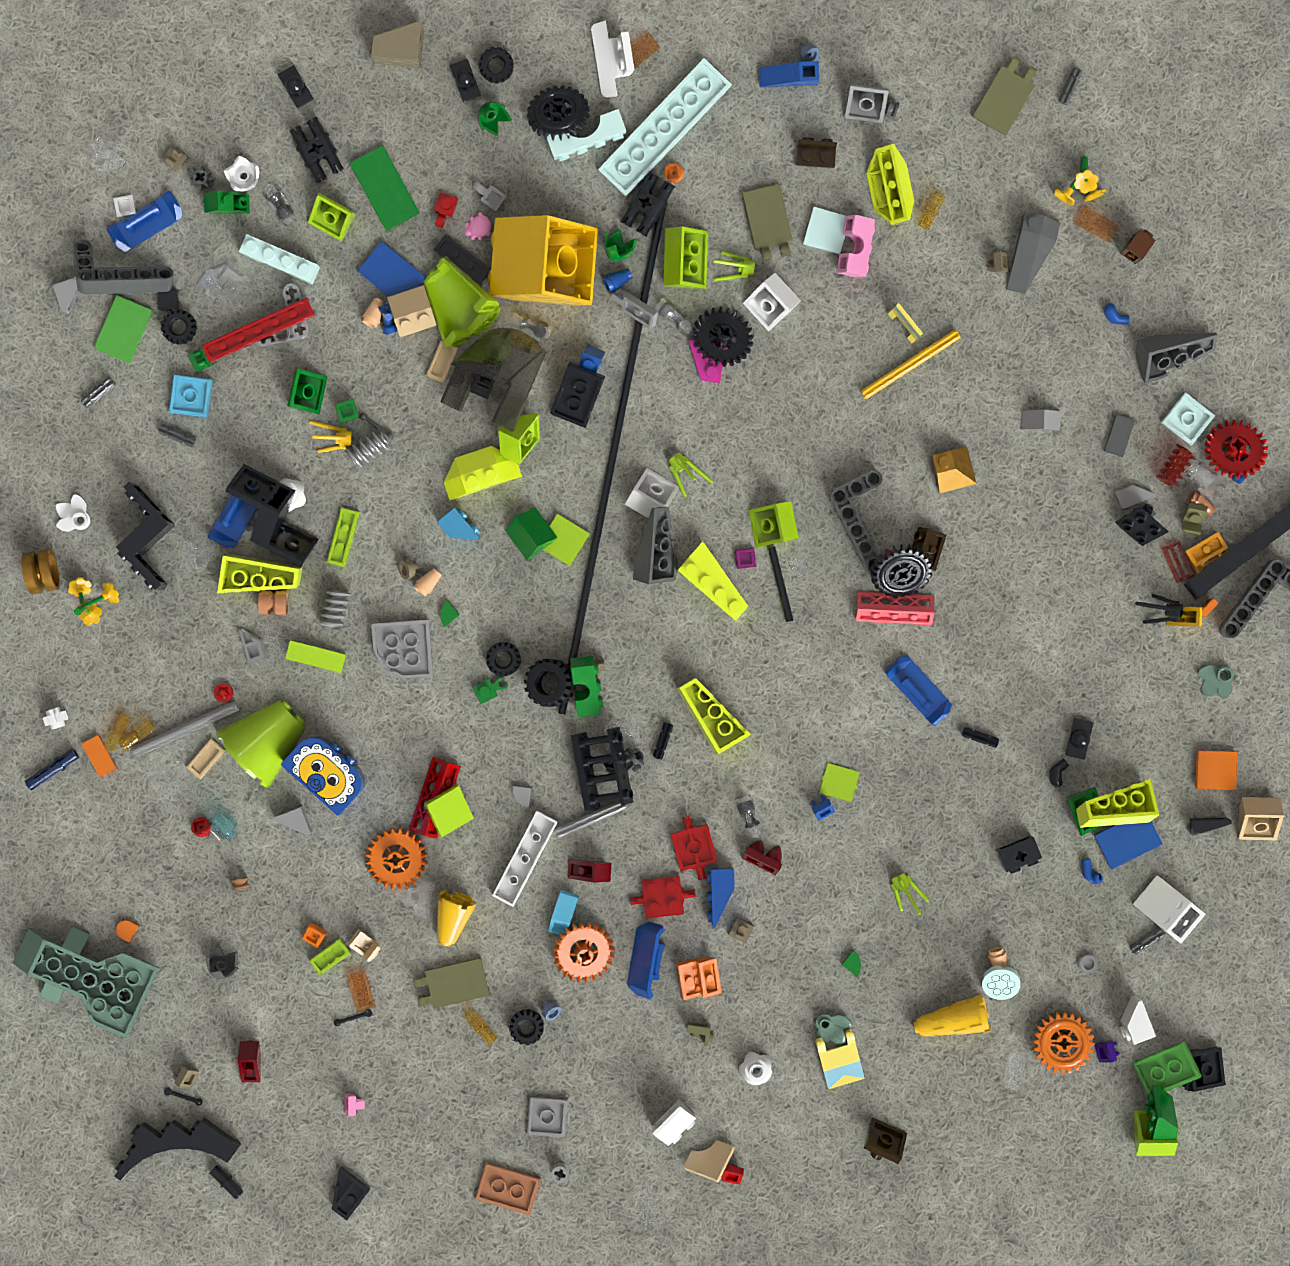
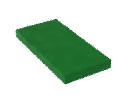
(384, 188)

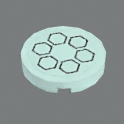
(1001, 982)

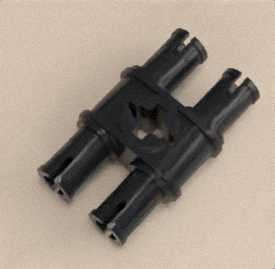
(306, 149)
(657, 201)

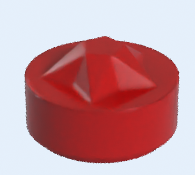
(223, 692)
(200, 827)

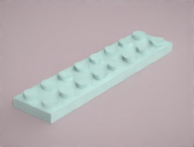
(665, 127)

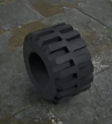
(535, 688)

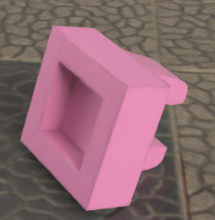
(352, 1104)

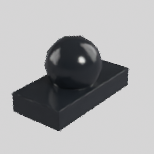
(465, 80)
(295, 86)
(1079, 738)

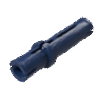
(57, 765)

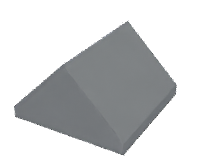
(866, 103)

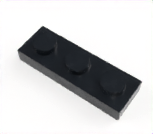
(463, 259)

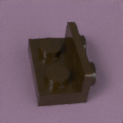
(816, 153)
(931, 542)

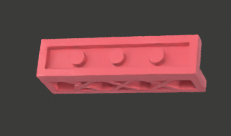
(895, 611)

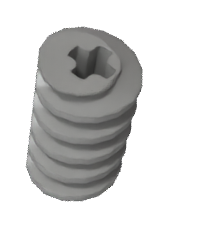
(368, 448)
(334, 609)

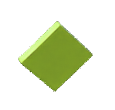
(569, 540)
(449, 810)

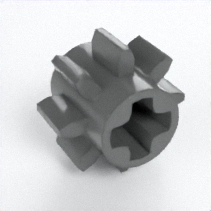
(207, 179)
(634, 759)

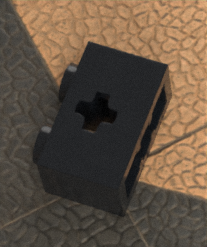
(1009, 852)

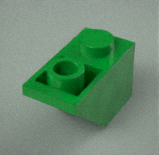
(226, 203)

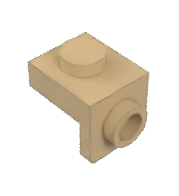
(364, 945)

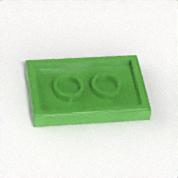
(123, 329)
(1167, 1068)

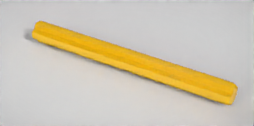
(910, 364)

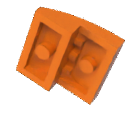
(1216, 770)
(698, 978)

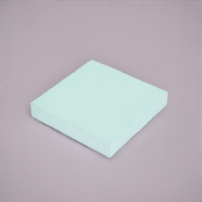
(825, 230)
(1188, 419)

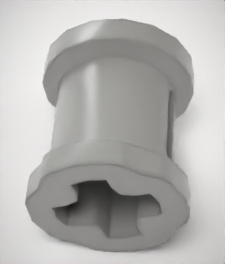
(564, 1176)

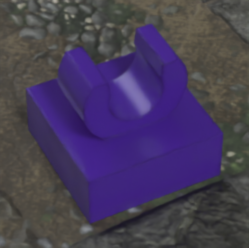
(1106, 1051)

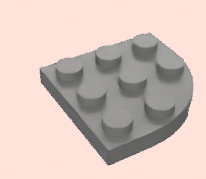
(404, 648)

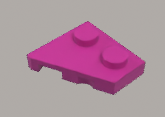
(707, 371)

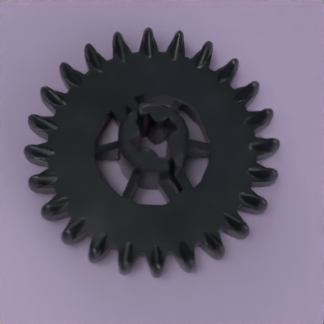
(560, 121)
(729, 327)
(900, 565)

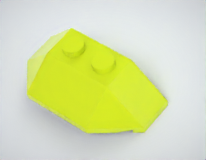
(890, 185)
(478, 472)

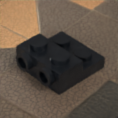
(1211, 1068)

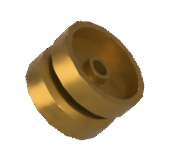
(40, 571)

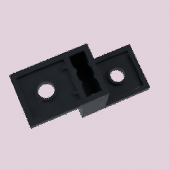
(274, 503)
(144, 537)

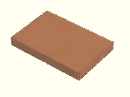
(507, 1188)

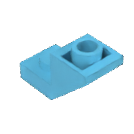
(563, 912)

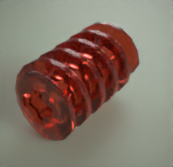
(1175, 466)

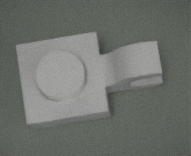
(491, 197)

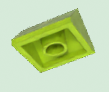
(331, 217)

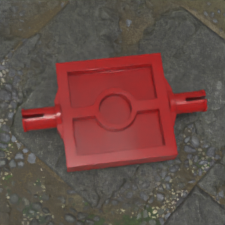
(694, 847)
(662, 897)

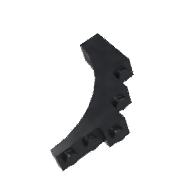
(205, 1138)

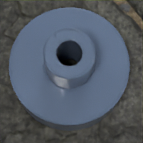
(809, 53)
(551, 1010)

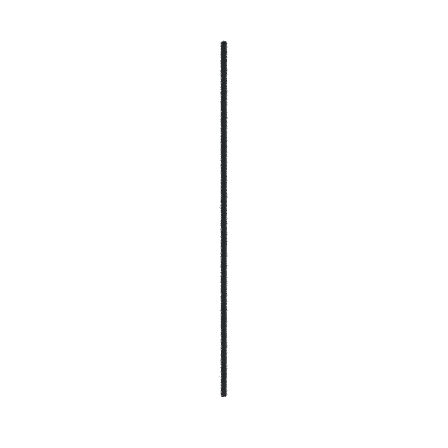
(613, 450)

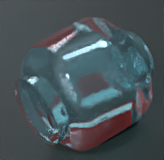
(223, 827)

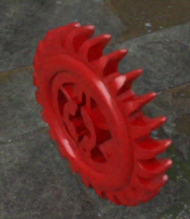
(1242, 436)

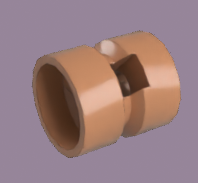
(273, 602)

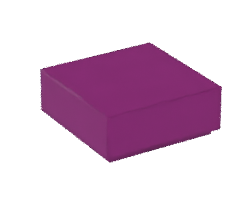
(745, 558)

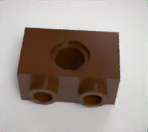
(1138, 246)

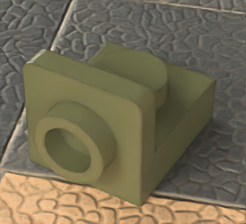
(1193, 518)
(698, 1029)

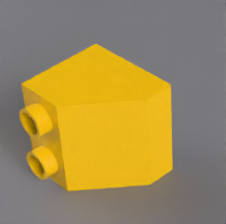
(543, 260)

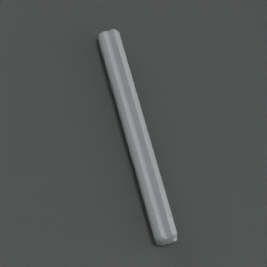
(185, 729)

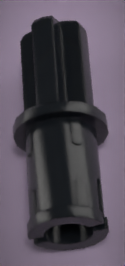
(226, 1182)

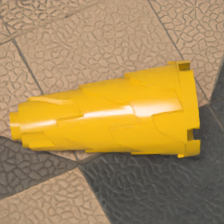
(958, 1018)

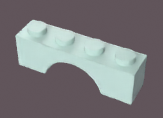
(610, 127)
(279, 258)

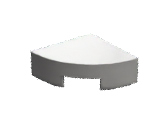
(522, 795)

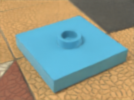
(190, 396)

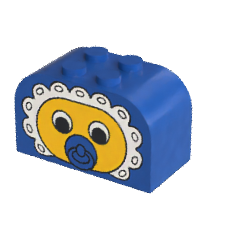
(326, 772)

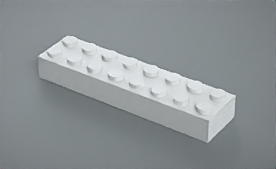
(525, 858)

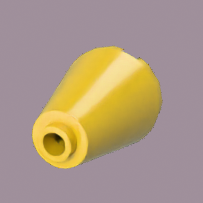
(452, 916)

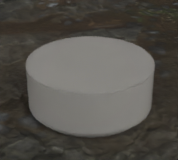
(1087, 963)

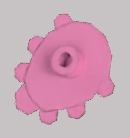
(478, 227)

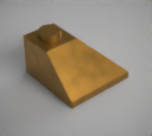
(953, 469)

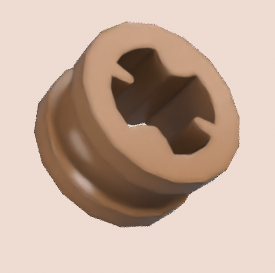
(240, 883)

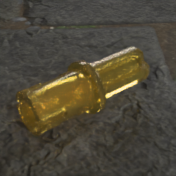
(931, 211)
(117, 732)
(137, 735)
(480, 1027)

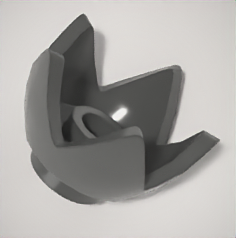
(221, 965)

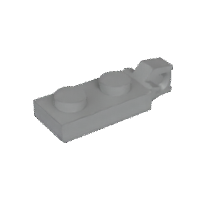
(635, 308)

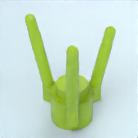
(744, 266)
(680, 463)
(902, 883)

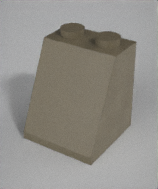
(399, 46)

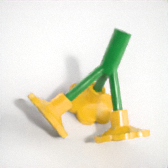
(1085, 181)
(89, 611)

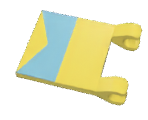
(907, 322)
(840, 1064)

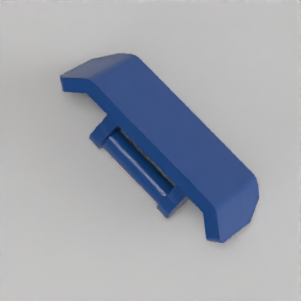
(145, 222)
(232, 522)
(919, 689)
(645, 959)

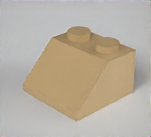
(411, 311)
(1260, 818)

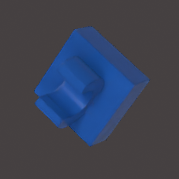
(822, 809)

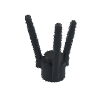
(1173, 609)

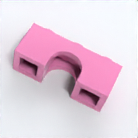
(860, 230)

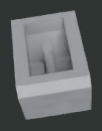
(66, 294)
(1040, 420)
(296, 820)

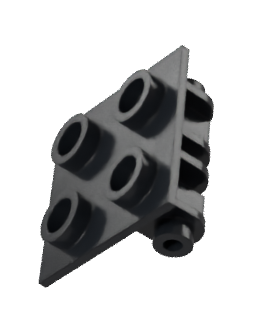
(1142, 525)

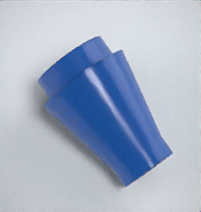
(616, 279)

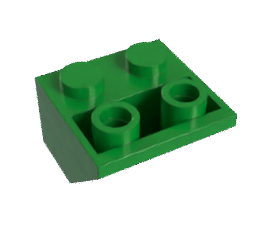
(1161, 1114)

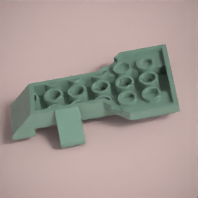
(65, 968)

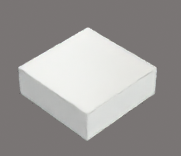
(124, 205)

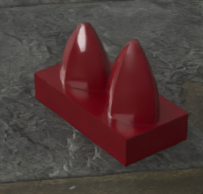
(769, 863)

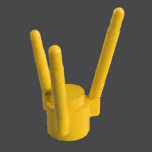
(342, 437)

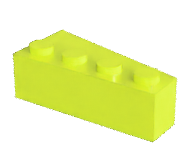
(256, 574)
(712, 581)
(713, 719)
(1122, 806)

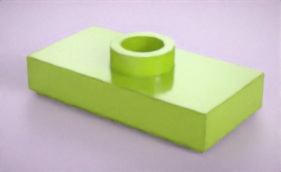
(330, 956)

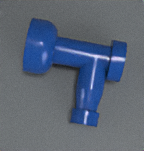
(389, 327)

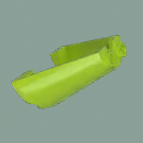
(458, 303)
(263, 740)

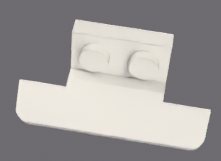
(612, 58)

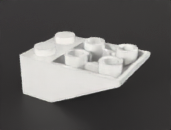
(1169, 909)

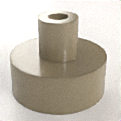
(407, 569)

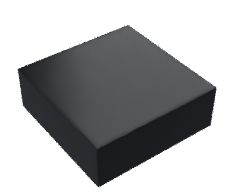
(168, 300)

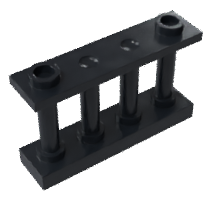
(585, 770)

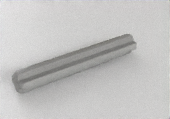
(589, 819)

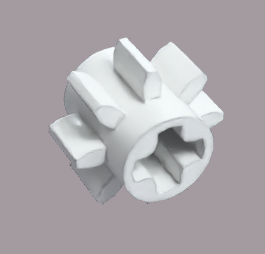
(55, 718)

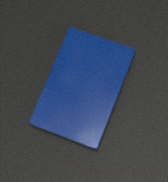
(390, 271)
(1127, 842)

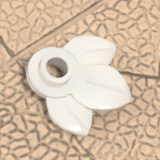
(71, 513)

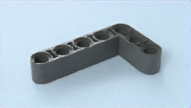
(117, 279)
(855, 519)
(1260, 593)

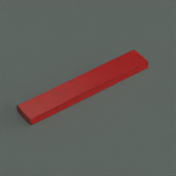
(258, 330)

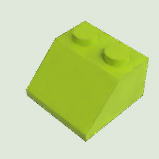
(518, 443)
(773, 524)
(1143, 1139)

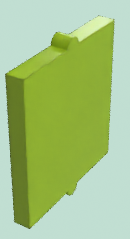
(839, 782)

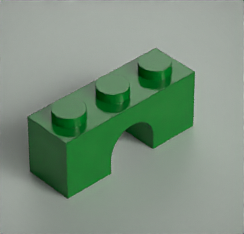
(584, 672)

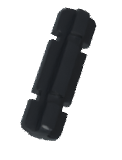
(980, 737)
(663, 741)

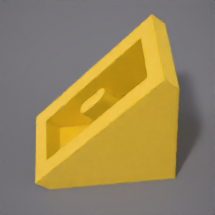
(1191, 617)

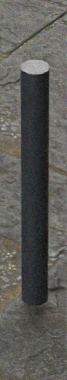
(780, 584)

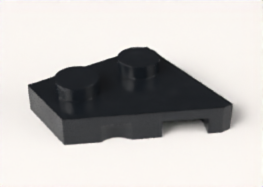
(348, 1194)

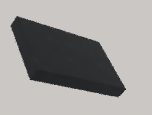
(577, 394)

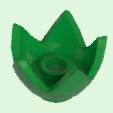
(492, 111)
(616, 248)

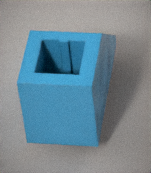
(457, 527)

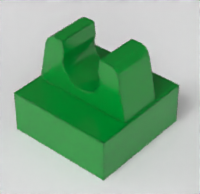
(199, 360)
(347, 411)

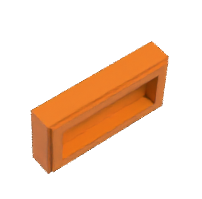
(99, 756)

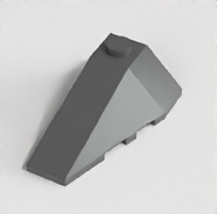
(1033, 245)
(1163, 352)
(655, 554)

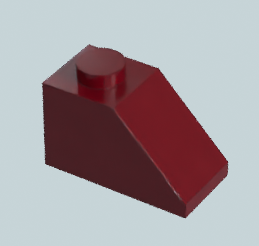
(589, 870)
(249, 1061)

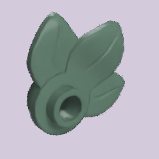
(1214, 682)
(834, 1030)

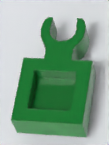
(486, 690)

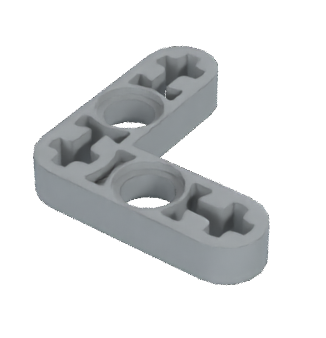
(291, 334)

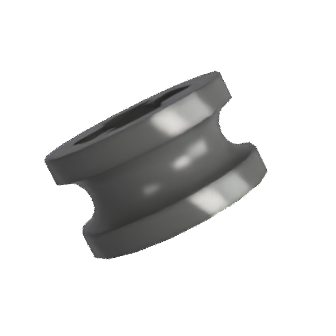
(892, 109)

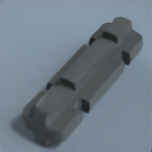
(1070, 86)
(98, 392)
(176, 435)
(1147, 940)

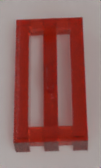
(1171, 565)

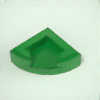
(448, 613)
(853, 963)

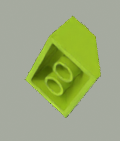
(685, 258)

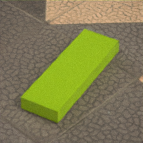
(343, 537)
(315, 656)

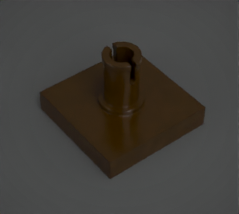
(885, 1141)

